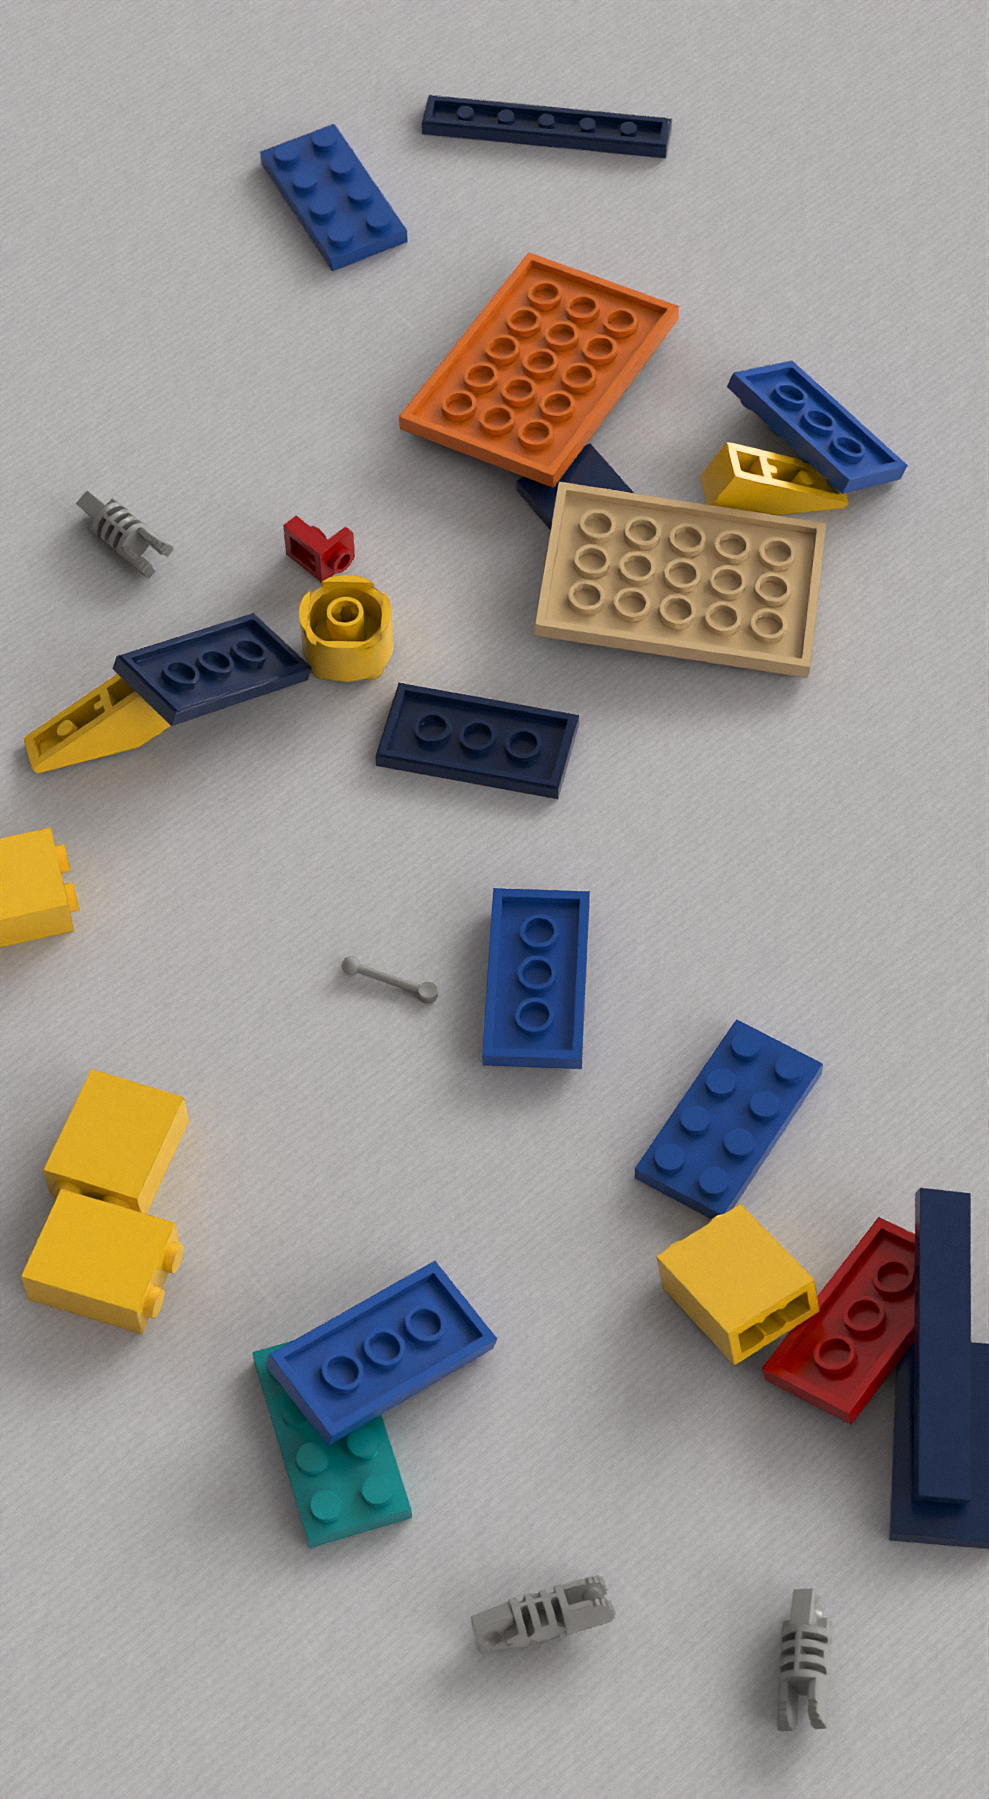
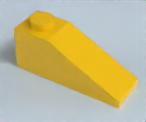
(766, 483)
(95, 726)

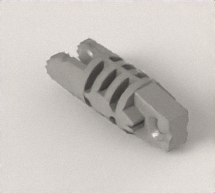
(123, 532)
(543, 1615)
(805, 1661)

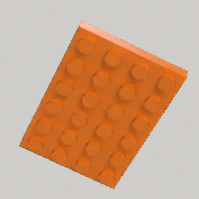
(539, 369)

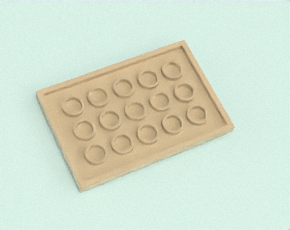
(681, 579)

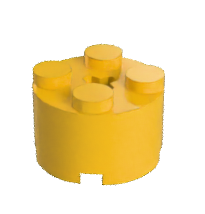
(346, 629)

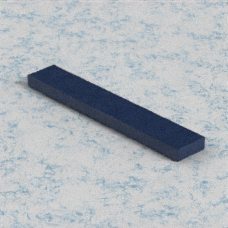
(547, 126)
(942, 1347)

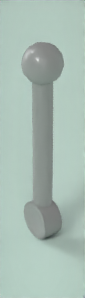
(426, 991)

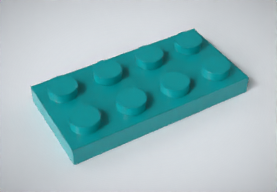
(335, 1486)

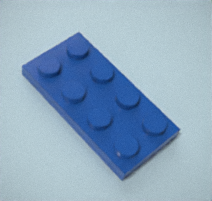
(333, 197)
(816, 426)
(536, 978)
(728, 1121)
(381, 1352)

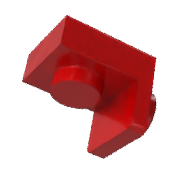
(314, 552)

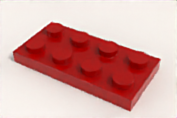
(860, 1327)

